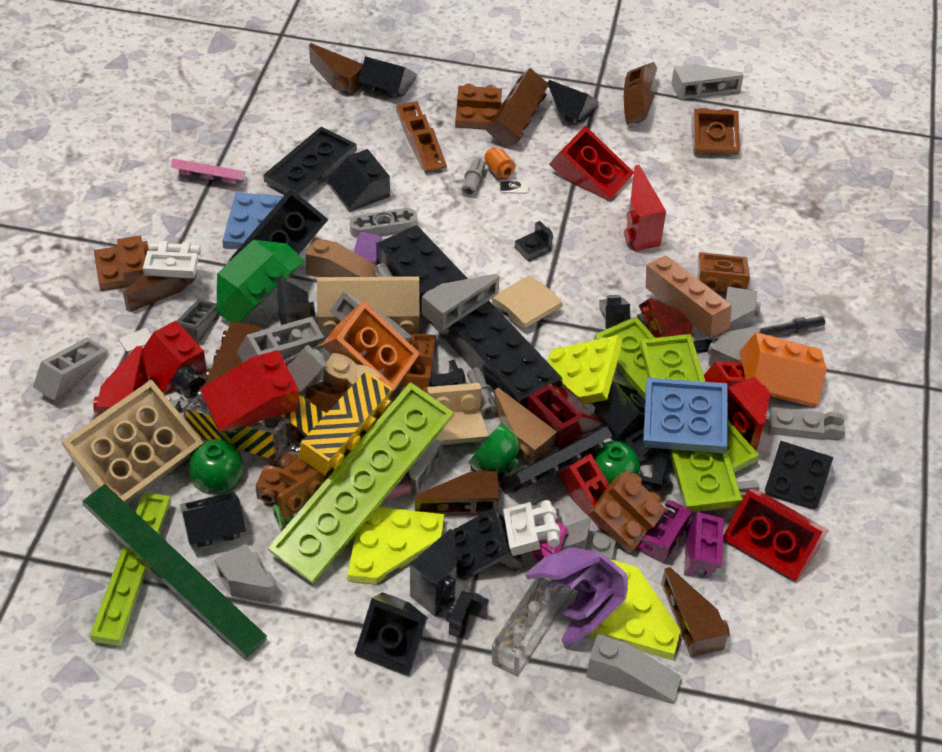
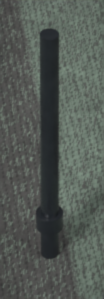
(798, 325)

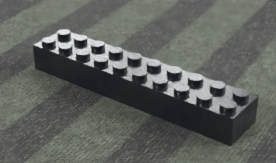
(481, 337)

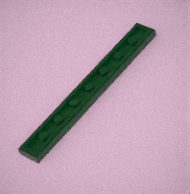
(175, 571)

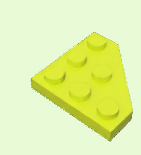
(587, 367)
(391, 542)
(641, 618)

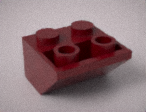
(562, 413)

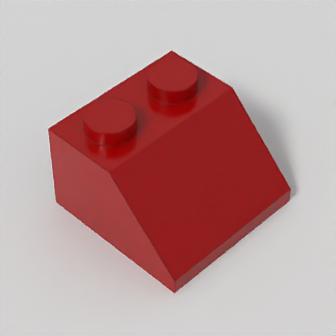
(170, 350)
(748, 408)

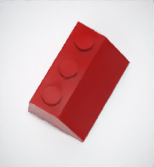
(775, 533)

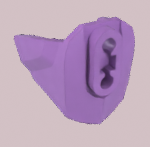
(598, 583)

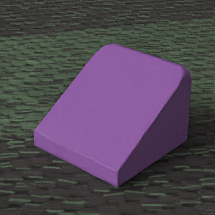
(366, 246)

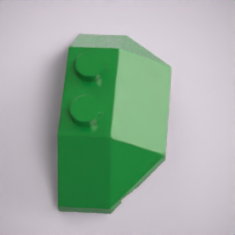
(251, 277)

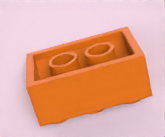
(372, 343)
(785, 368)

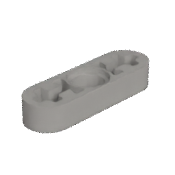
(390, 216)

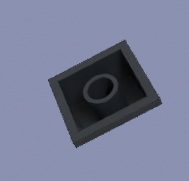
(386, 76)
(360, 181)
(622, 410)
(213, 519)
(435, 575)

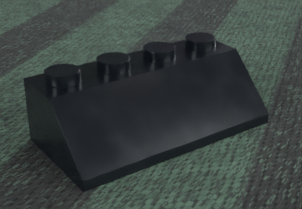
(289, 222)

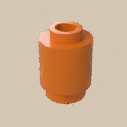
(499, 162)

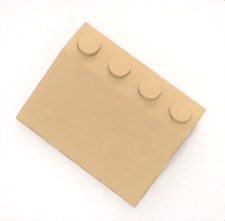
(132, 444)

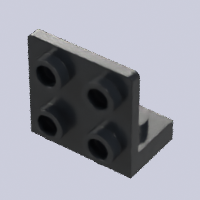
(798, 474)
(483, 544)

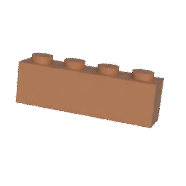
(686, 293)

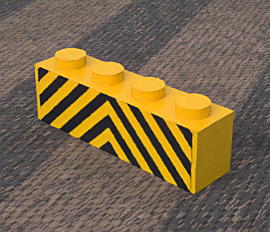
(345, 423)

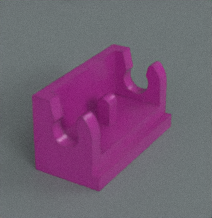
(667, 532)
(704, 544)

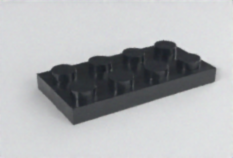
(310, 162)
(555, 461)

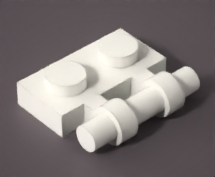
(172, 259)
(522, 528)

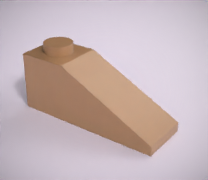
(333, 260)
(534, 435)

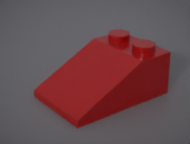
(591, 165)
(645, 214)
(123, 381)
(251, 392)

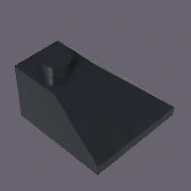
(572, 102)
(292, 302)
(391, 633)

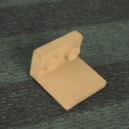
(467, 421)

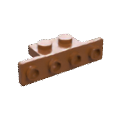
(303, 483)

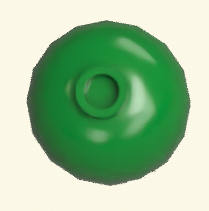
(497, 452)
(615, 459)
(216, 467)

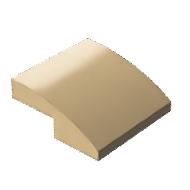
(527, 301)

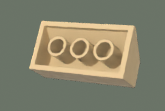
(389, 295)

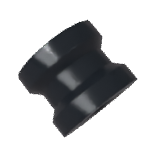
(188, 381)

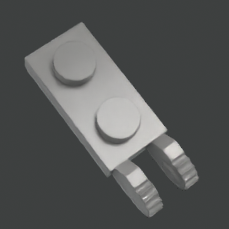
(806, 423)

